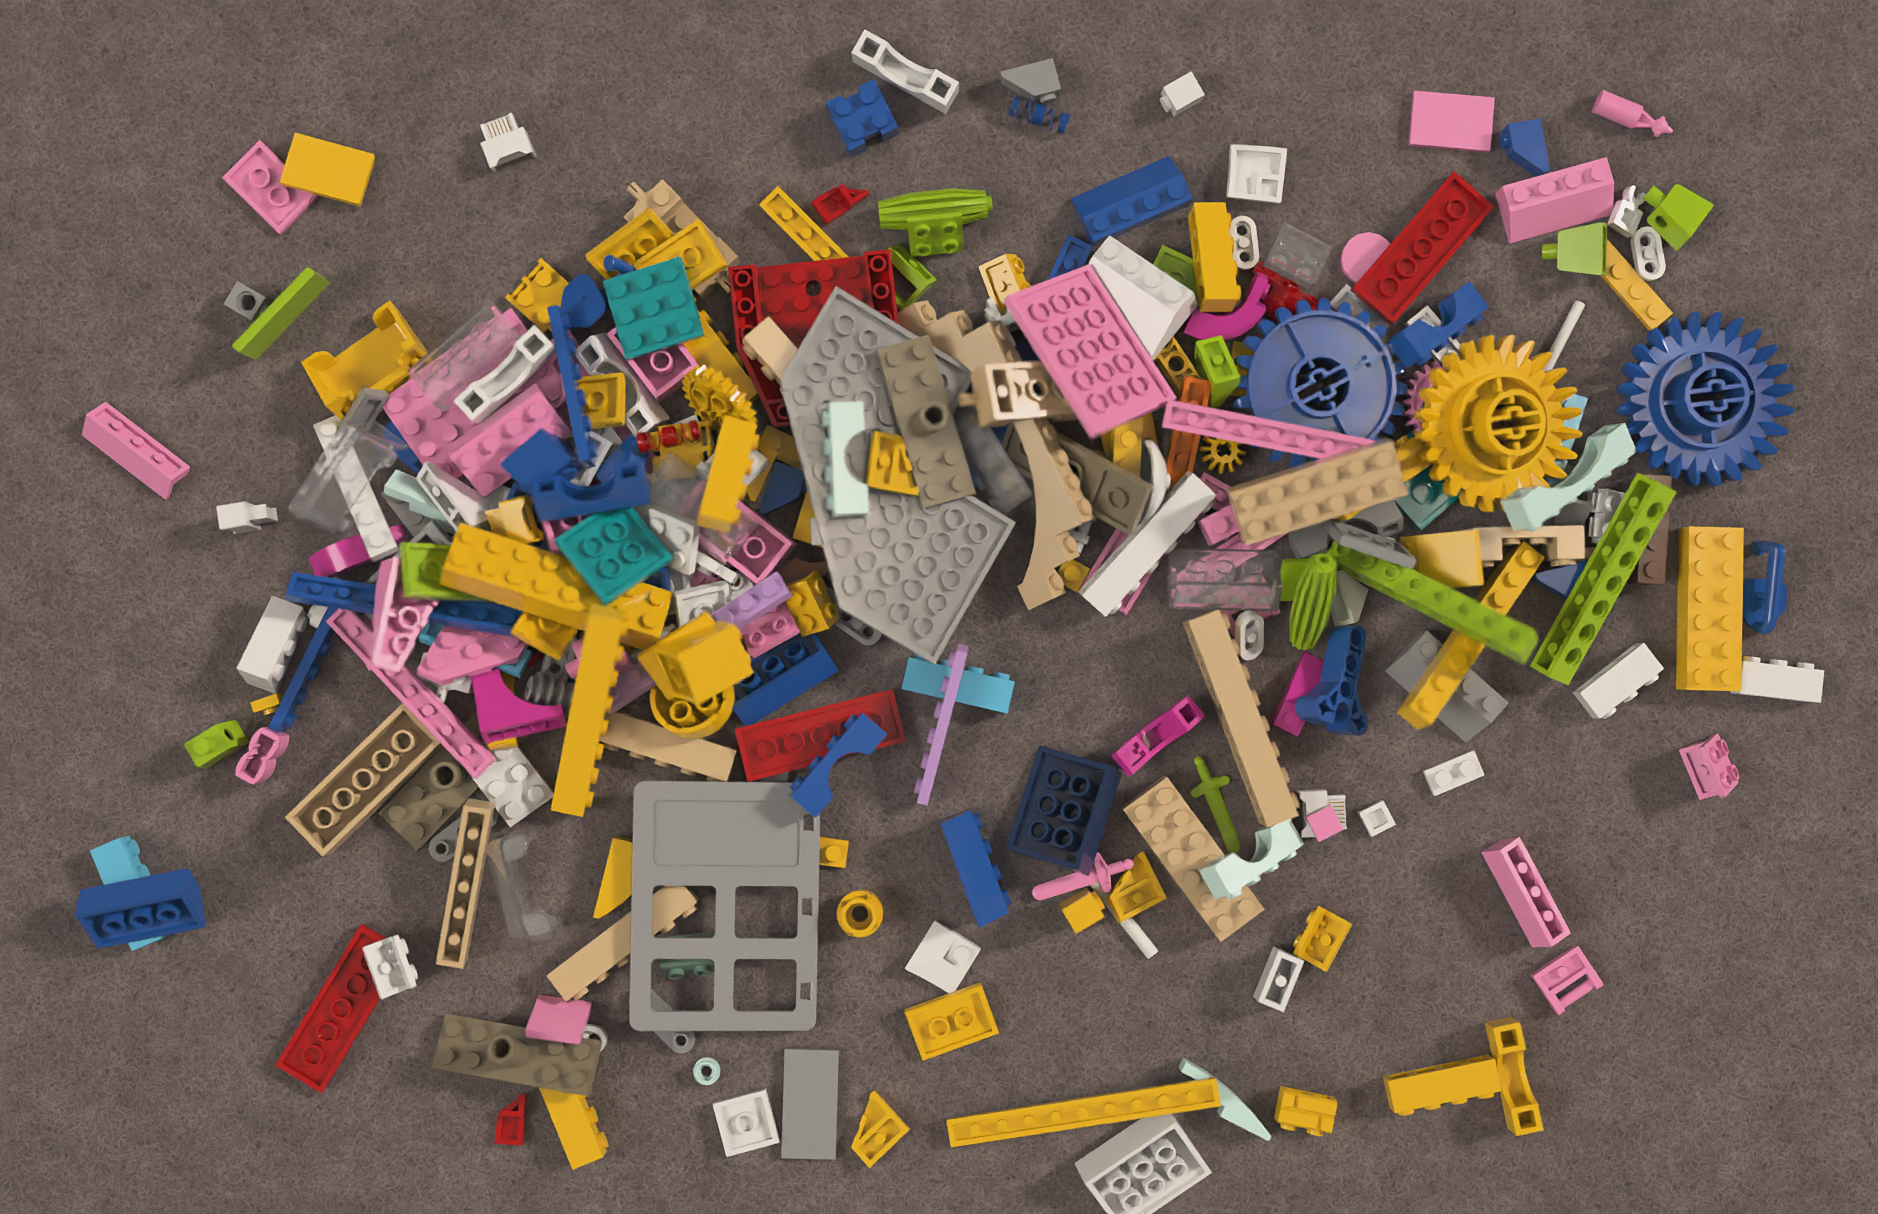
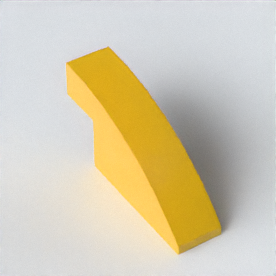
(617, 878)

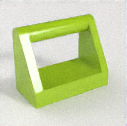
(913, 271)
(1215, 364)

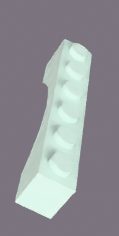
(1602, 453)

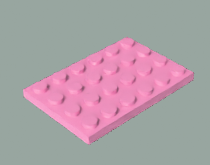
(1089, 350)
(432, 430)

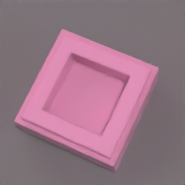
(1324, 823)

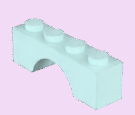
(847, 495)
(1229, 873)

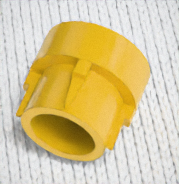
(856, 927)

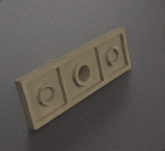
(935, 449)
(1111, 490)
(430, 795)
(506, 1055)

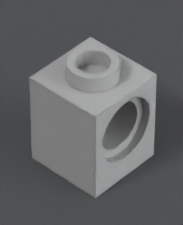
(239, 298)

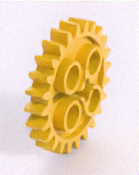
(715, 397)

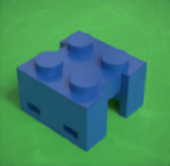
(862, 117)

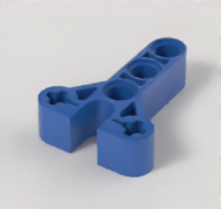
(1335, 697)

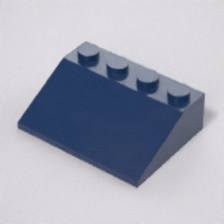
(1064, 810)

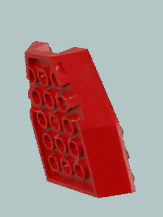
(782, 296)

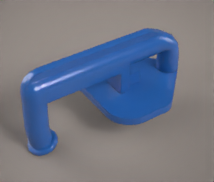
(583, 298)
(1765, 598)

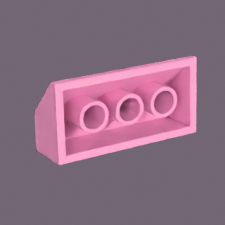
(1556, 200)

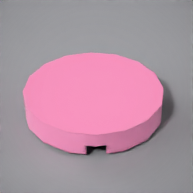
(1361, 254)

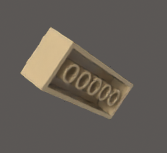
(1317, 491)
(364, 781)
(1183, 850)

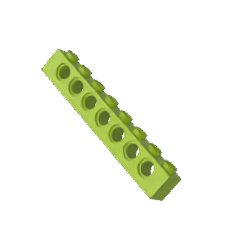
(1603, 578)
(1438, 602)

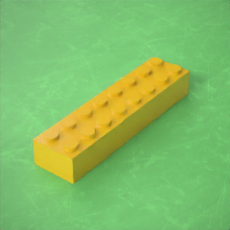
(544, 584)

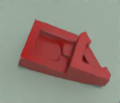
(837, 202)
(511, 1123)

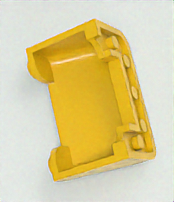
(373, 362)

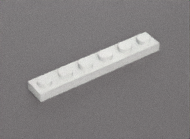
(366, 510)

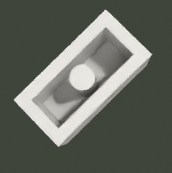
(1278, 979)

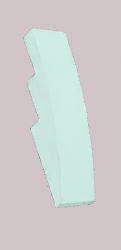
(408, 489)
(1231, 1107)

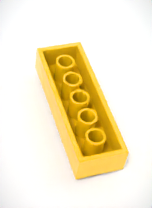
(1709, 608)

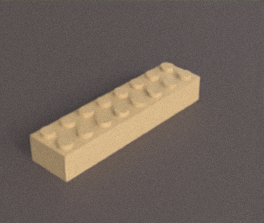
(1240, 718)

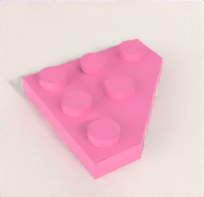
(468, 652)

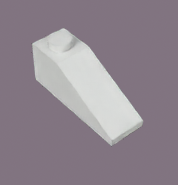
(454, 498)

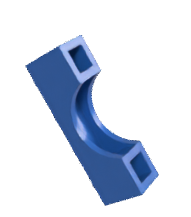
(1456, 311)
(560, 499)
(859, 736)

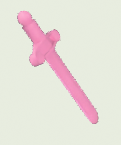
(1099, 873)

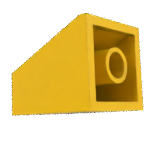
(704, 661)

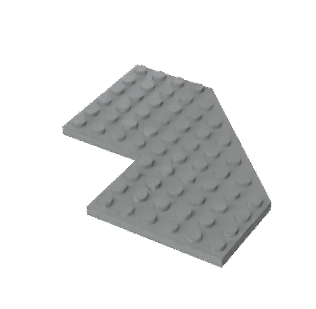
(900, 564)

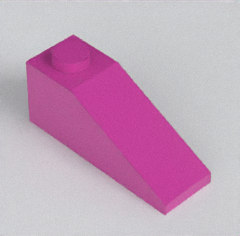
(1303, 680)

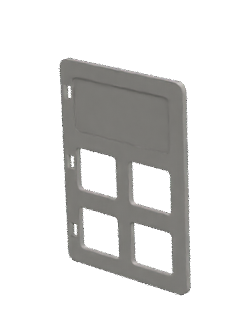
(722, 839)

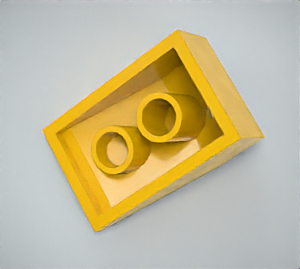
(1447, 557)

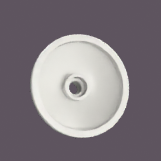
(1154, 472)

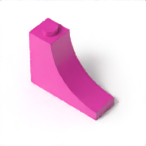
(507, 716)

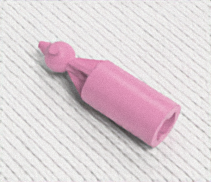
(1628, 113)

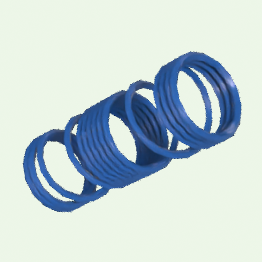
(1038, 114)

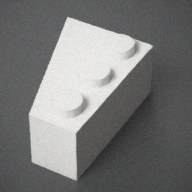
(272, 645)

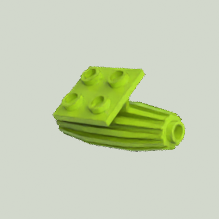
(934, 218)
(1312, 589)

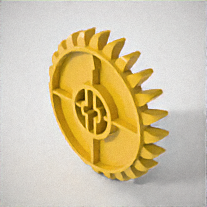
(1461, 412)

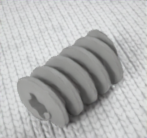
(549, 692)

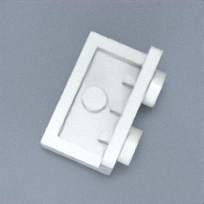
(390, 966)

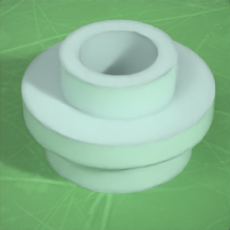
(700, 1077)

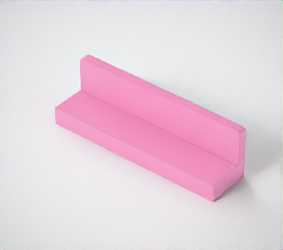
(134, 449)

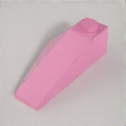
(395, 618)

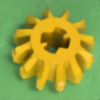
(1226, 460)

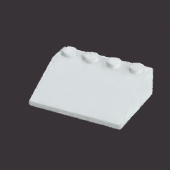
(1143, 293)
(1143, 1167)

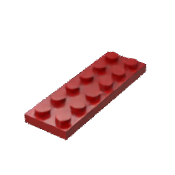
(1422, 248)
(798, 738)
(334, 1017)

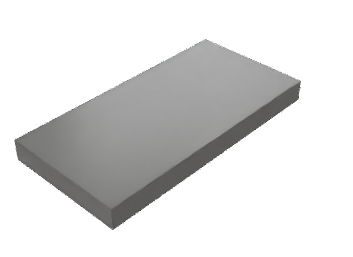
(810, 1103)

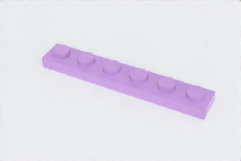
(943, 713)

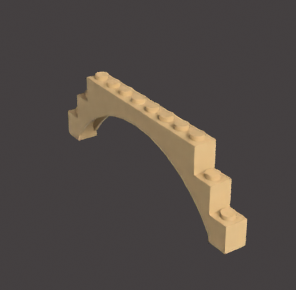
(1056, 488)

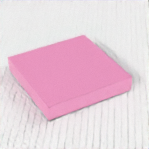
(558, 1020)

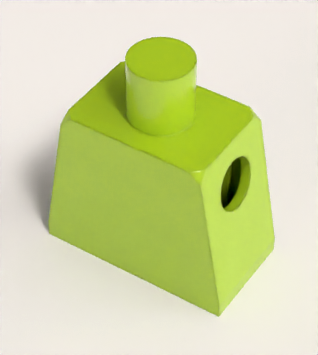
(1676, 213)
(1580, 249)
(214, 745)

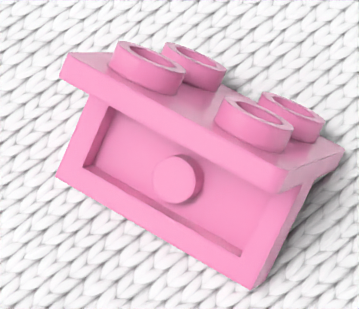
(769, 630)
(1710, 767)

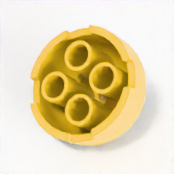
(692, 719)

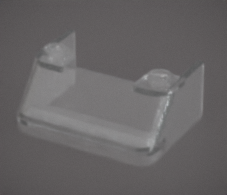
(343, 474)

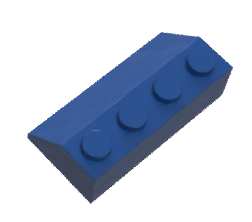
(1132, 200)
(782, 676)
(974, 866)
(141, 908)

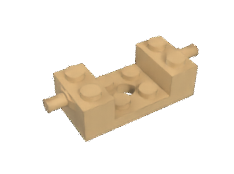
(677, 216)
(1006, 394)
(1559, 543)

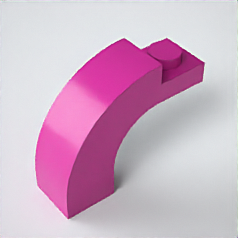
(1234, 323)
(348, 554)
(1157, 734)

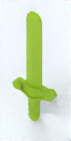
(1210, 788)

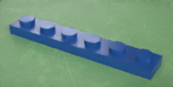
(575, 397)
(307, 670)

